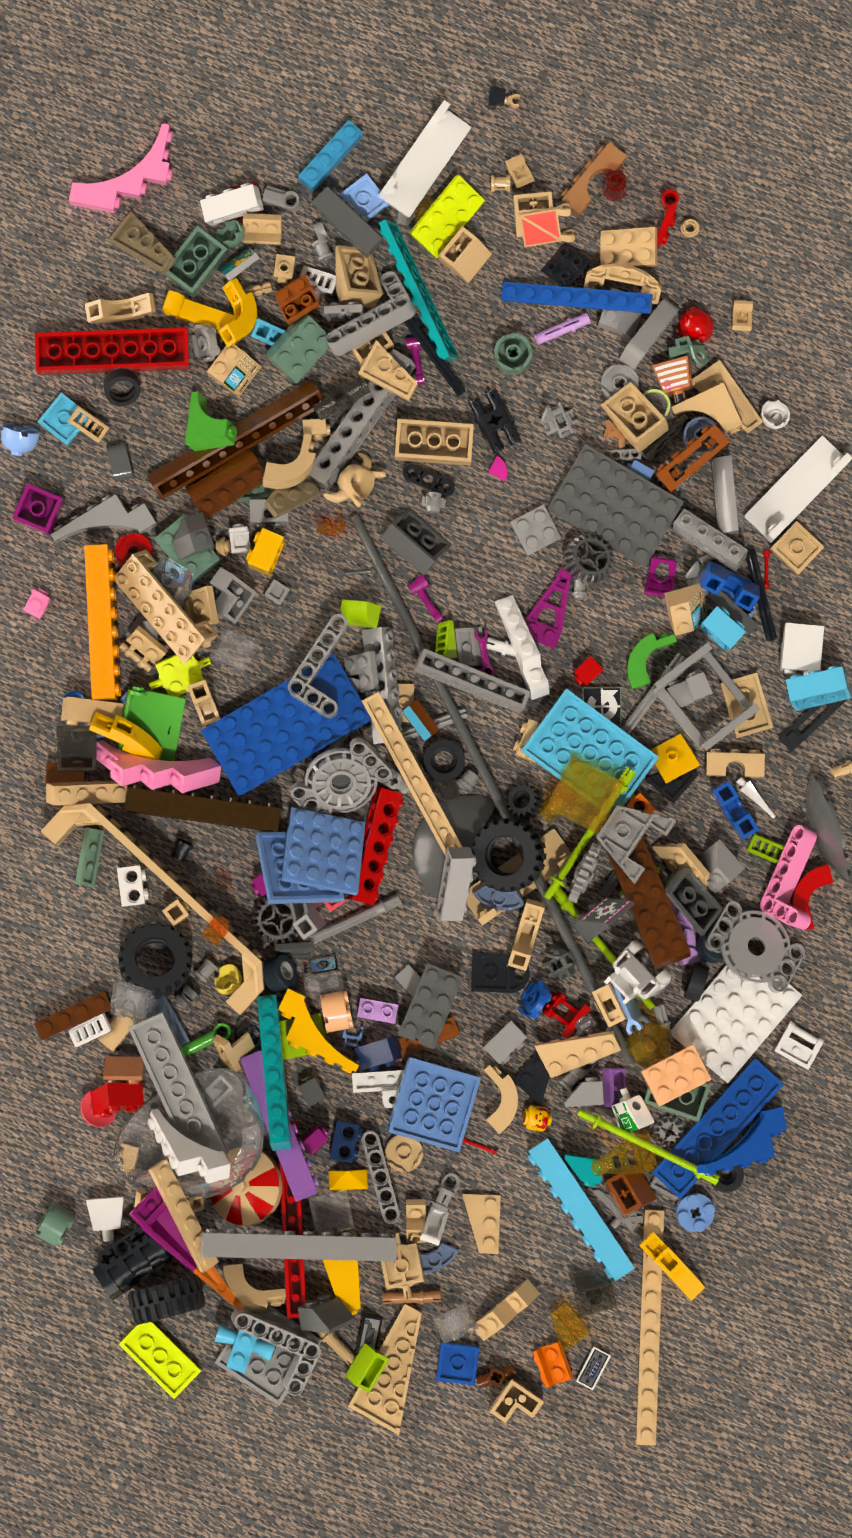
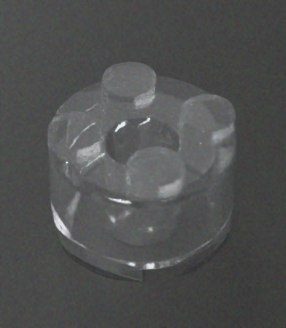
(455, 1323)

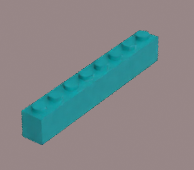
(274, 1073)

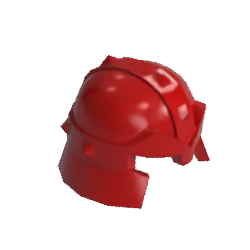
(696, 324)

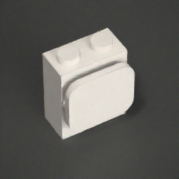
(801, 648)

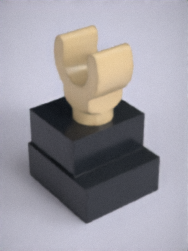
(498, 98)

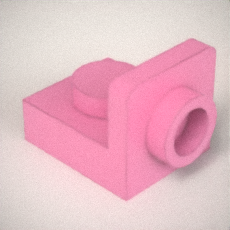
(37, 603)

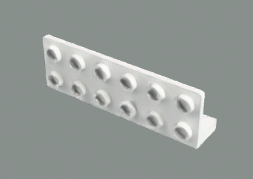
(424, 161)
(797, 488)

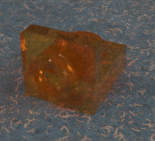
(328, 529)
(216, 930)

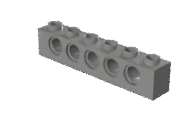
(371, 640)
(471, 681)

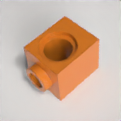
(648, 808)

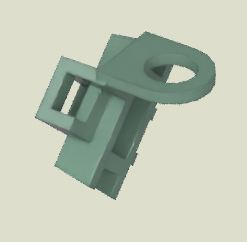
(685, 347)

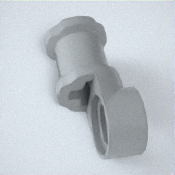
(321, 244)
(447, 1192)

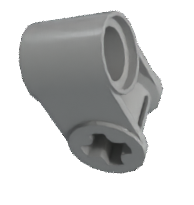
(396, 781)

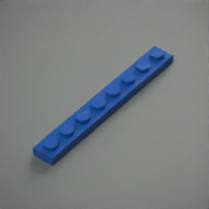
(577, 297)

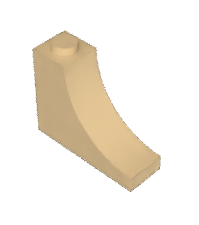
(716, 404)

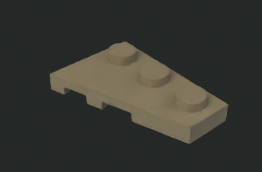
(290, 498)

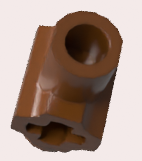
(485, 1379)

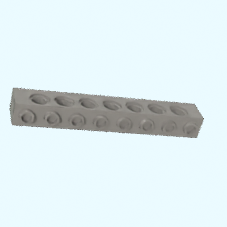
(360, 429)

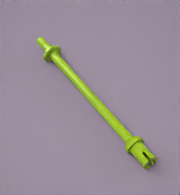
(626, 777)
(568, 905)
(597, 1121)

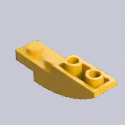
(127, 733)
(672, 1266)

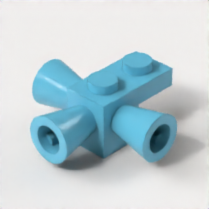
(243, 1347)

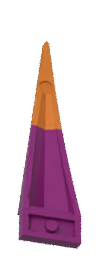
(158, 1223)

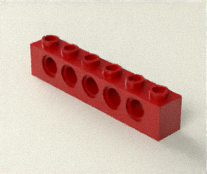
(371, 836)

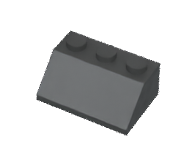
(416, 541)
(692, 899)

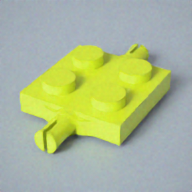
(176, 675)

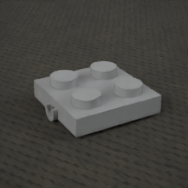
(338, 313)
(535, 530)

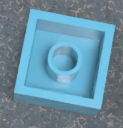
(722, 628)

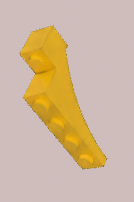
(306, 1034)

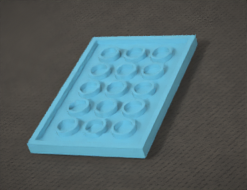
(582, 732)

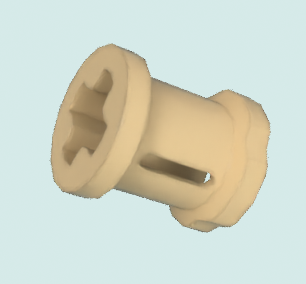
(500, 183)

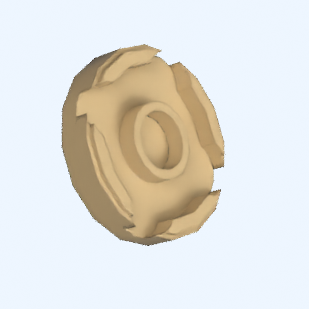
(409, 1153)

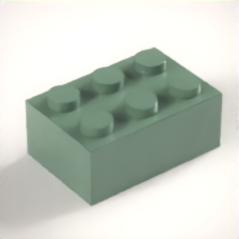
(196, 261)
(298, 348)
(198, 564)
(687, 1105)

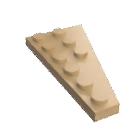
(388, 1395)

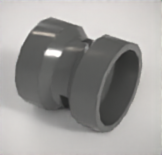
(183, 1000)

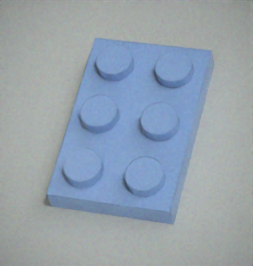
(364, 197)

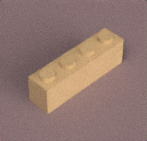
(85, 792)

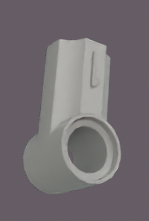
(280, 198)

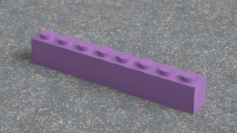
(291, 1160)

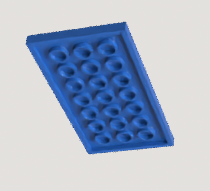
(281, 731)

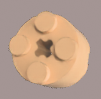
(336, 1011)

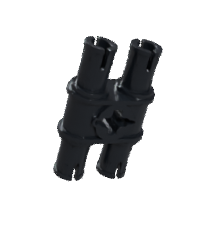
(490, 431)

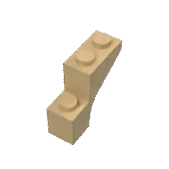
(506, 1310)

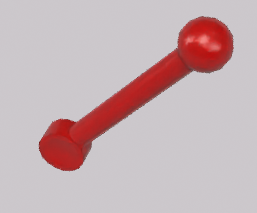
(766, 554)
(479, 1146)

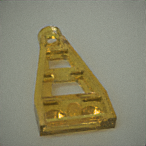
(645, 1159)

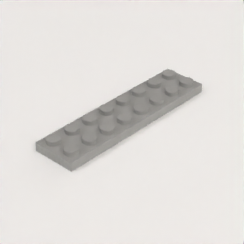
(175, 1082)

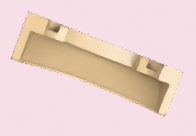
(624, 274)

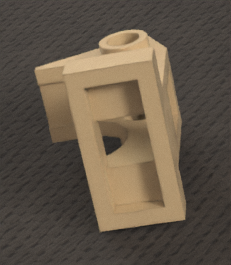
(616, 1012)

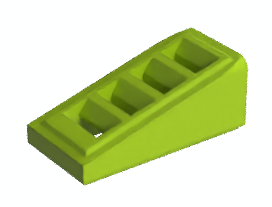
(446, 644)
(753, 842)

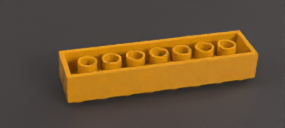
(101, 622)

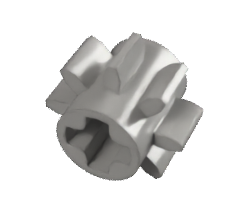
(433, 502)

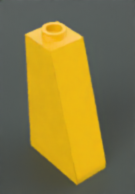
(345, 1282)

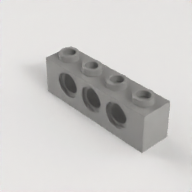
(709, 540)

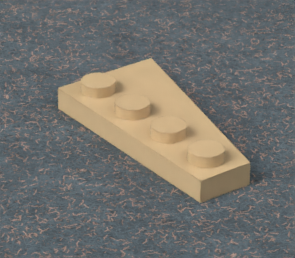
(718, 374)
(575, 1052)

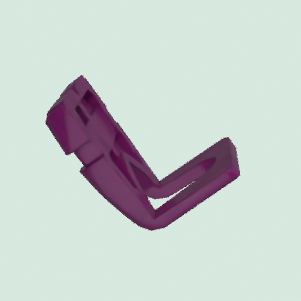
(656, 587)

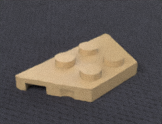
(680, 856)

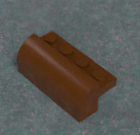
(226, 484)

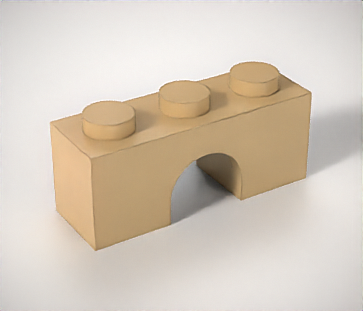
(752, 762)

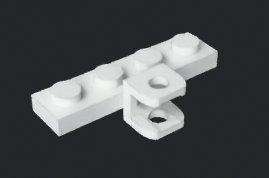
(383, 1081)

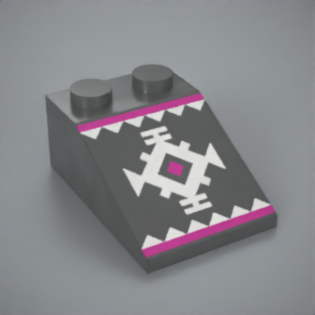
(600, 916)

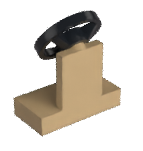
(232, 1053)

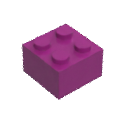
(38, 509)

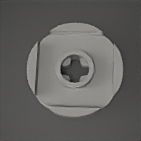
(205, 342)
(617, 372)

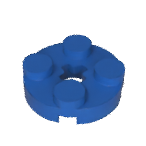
(534, 999)

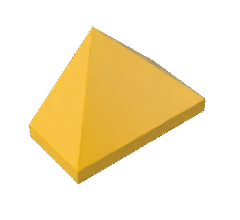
(347, 1179)

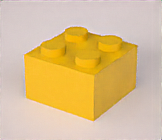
(266, 551)

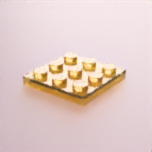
(585, 795)

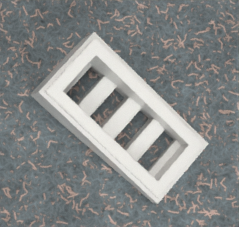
(328, 291)
(79, 1034)

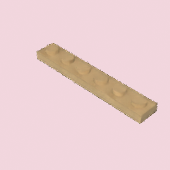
(180, 1212)

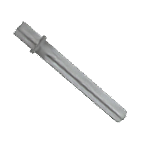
(649, 698)
(355, 919)

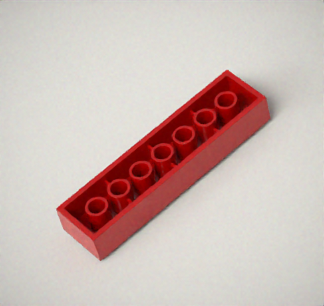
(111, 350)

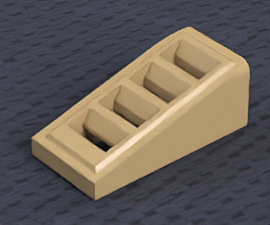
(101, 432)

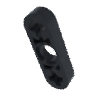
(413, 480)

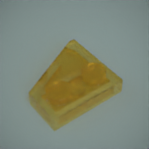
(568, 1326)

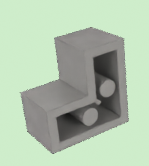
(234, 595)
(691, 690)

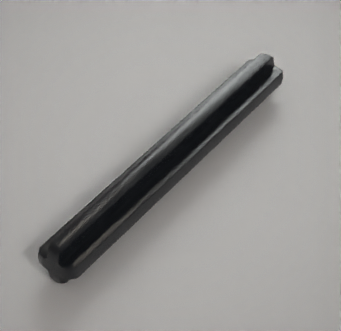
(431, 352)
(762, 603)

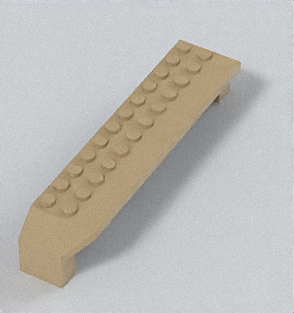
(88, 815)

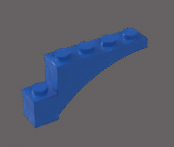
(753, 1147)

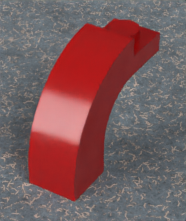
(807, 885)

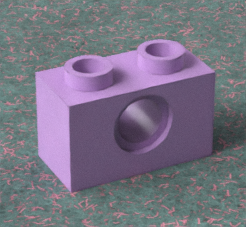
(377, 1010)

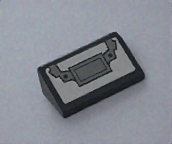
(369, 1331)

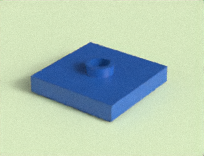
(457, 1363)

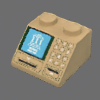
(233, 369)
(686, 608)

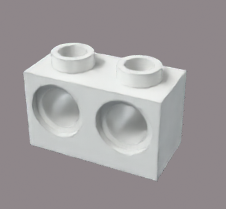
(127, 887)

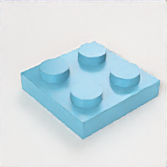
(56, 419)

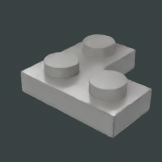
(364, 666)

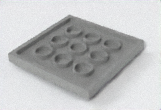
(267, 1375)

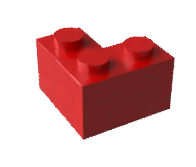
(116, 1097)

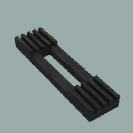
(793, 738)

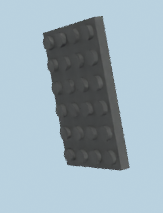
(615, 505)

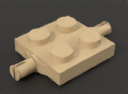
(406, 1270)

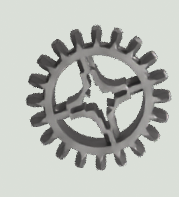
(591, 549)
(261, 923)

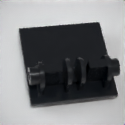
(566, 265)

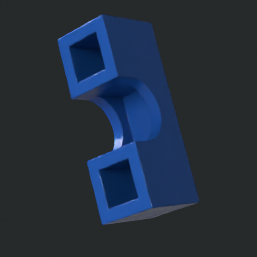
(740, 589)
(734, 811)

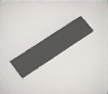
(736, 612)

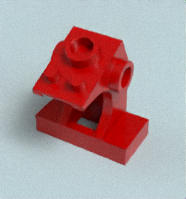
(570, 1018)

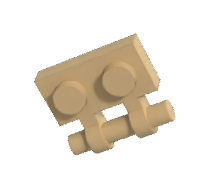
(144, 644)

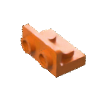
(552, 1364)

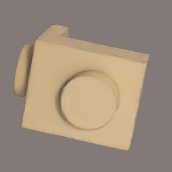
(519, 171)
(742, 315)

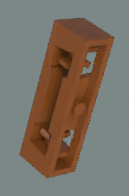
(667, 478)

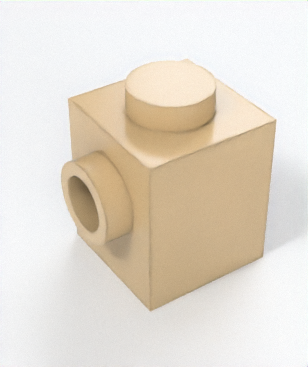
(284, 269)
(177, 912)

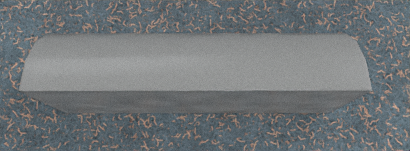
(725, 495)

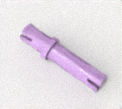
(563, 328)

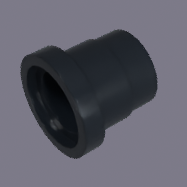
(181, 849)

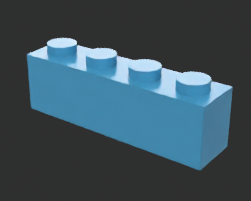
(330, 156)

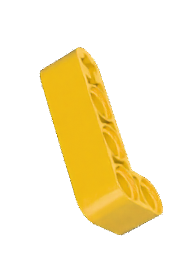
(191, 311)

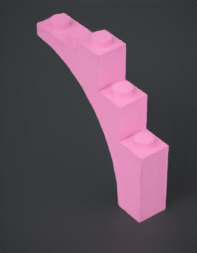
(105, 194)
(157, 773)

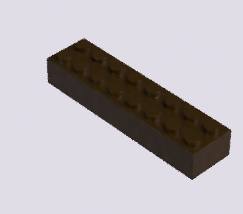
(204, 810)

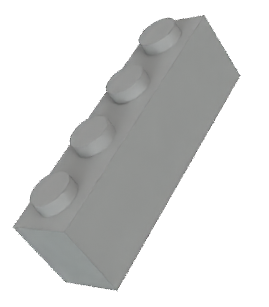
(455, 883)

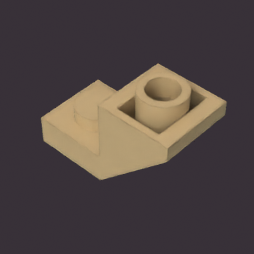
(415, 1220)

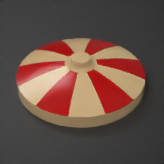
(254, 1197)

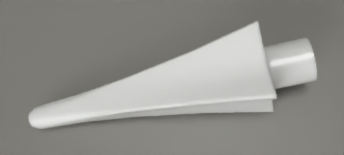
(750, 791)

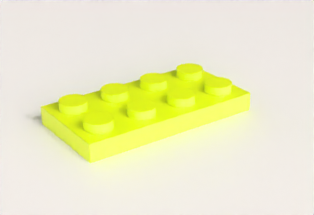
(446, 216)
(160, 1358)

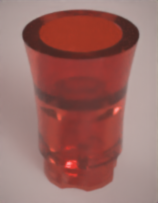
(615, 192)

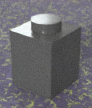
(311, 1091)

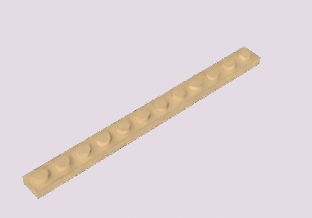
(649, 1336)

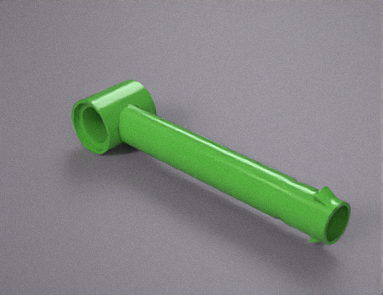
(205, 1040)

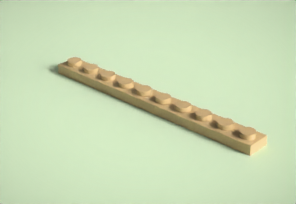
(411, 772)

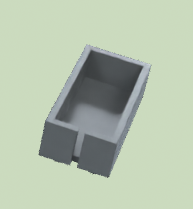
(431, 1004)

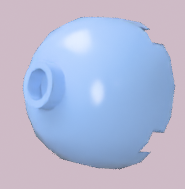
(19, 439)

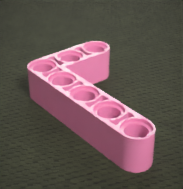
(785, 878)

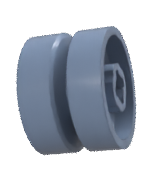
(692, 430)

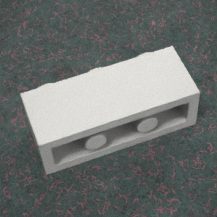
(231, 204)

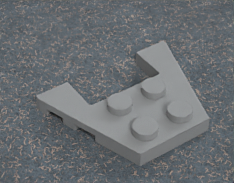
(623, 833)

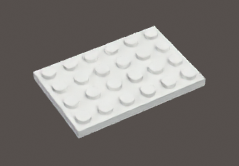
(733, 1020)

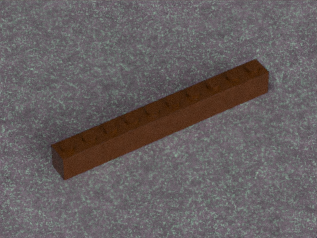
(249, 433)

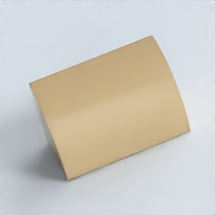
(119, 1032)

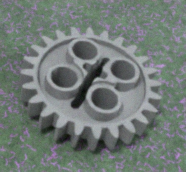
(584, 872)

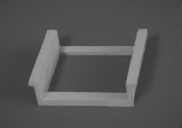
(679, 715)

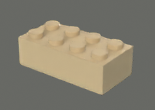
(434, 442)

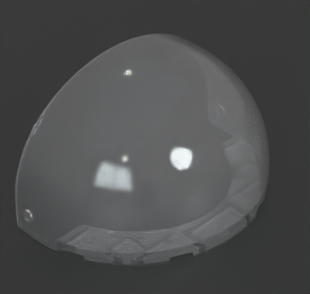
(236, 1117)

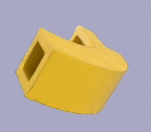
(244, 313)

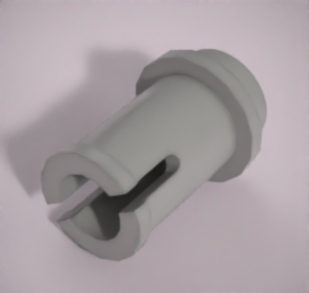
(579, 590)

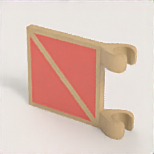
(543, 226)

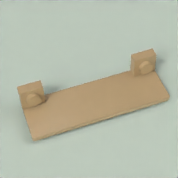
(160, 607)
(556, 857)

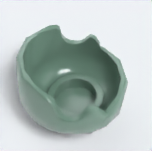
(231, 234)

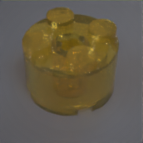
(649, 1044)

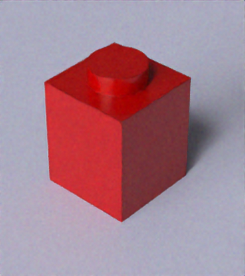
(587, 672)

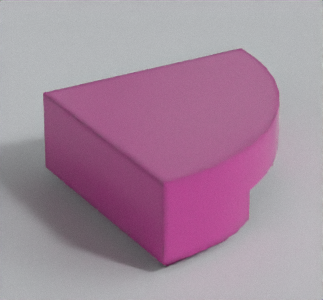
(499, 469)

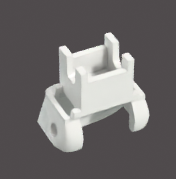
(634, 978)

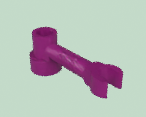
(413, 344)
(418, 586)
(484, 653)

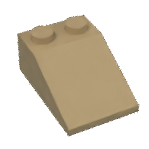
(356, 277)
(635, 417)

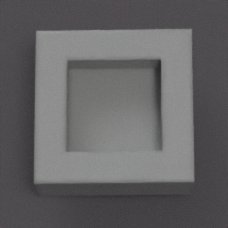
(277, 592)

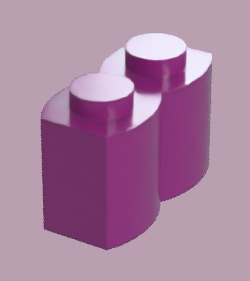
(315, 1139)

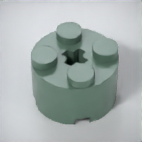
(511, 343)
(54, 1224)

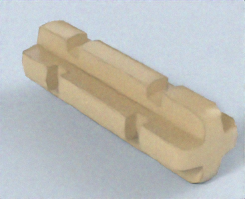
(259, 289)

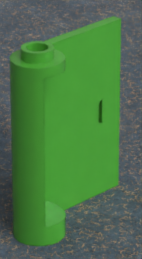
(154, 715)

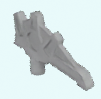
(630, 1220)

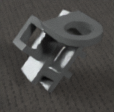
(562, 959)

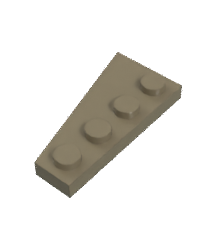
(141, 244)

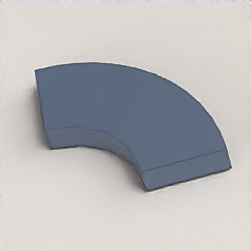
(499, 900)
(438, 1258)

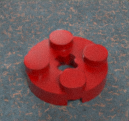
(131, 542)

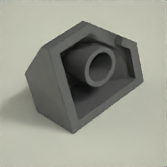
(192, 537)

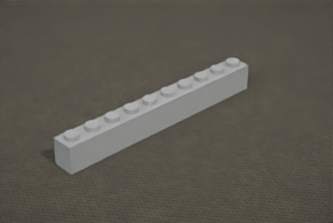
(297, 1246)

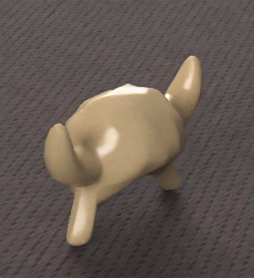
(355, 482)

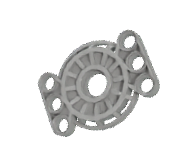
(348, 798)
(737, 955)

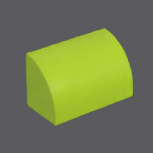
(360, 613)
(366, 1367)

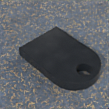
(493, 974)

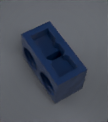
(340, 1140)

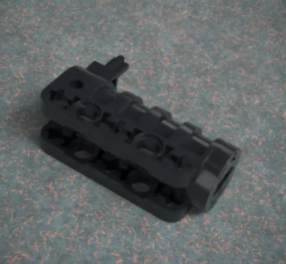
(130, 1266)

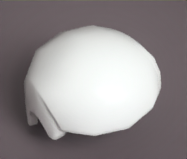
(780, 419)

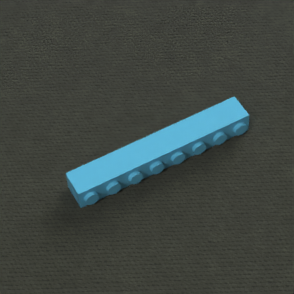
(581, 1209)

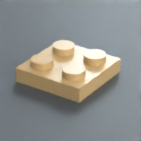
(797, 548)
(201, 606)

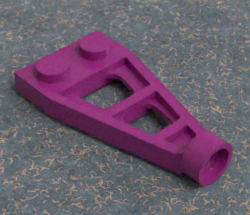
(540, 632)

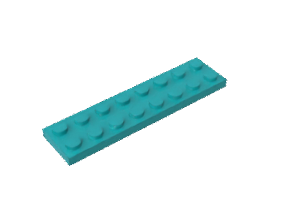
(421, 296)

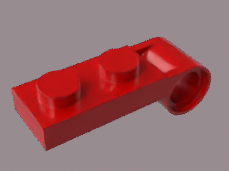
(669, 219)

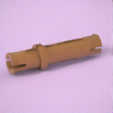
(417, 1297)

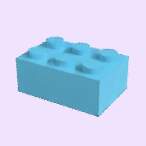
(818, 688)

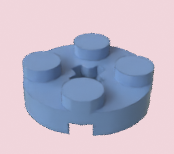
(692, 1201)

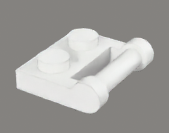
(796, 1051)

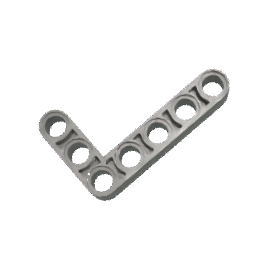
(375, 321)
(316, 666)
(282, 1341)

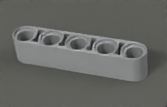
(380, 1186)

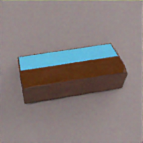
(420, 720)

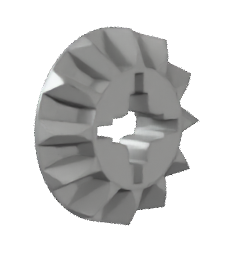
(665, 1122)

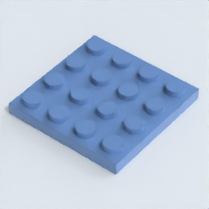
(323, 851)
(271, 854)
(433, 1104)

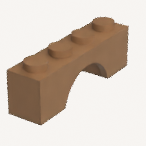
(607, 161)

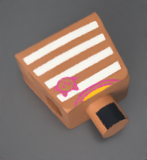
(675, 377)

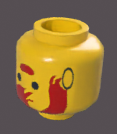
(536, 1118)

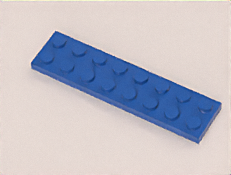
(719, 1125)

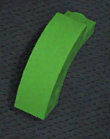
(636, 665)

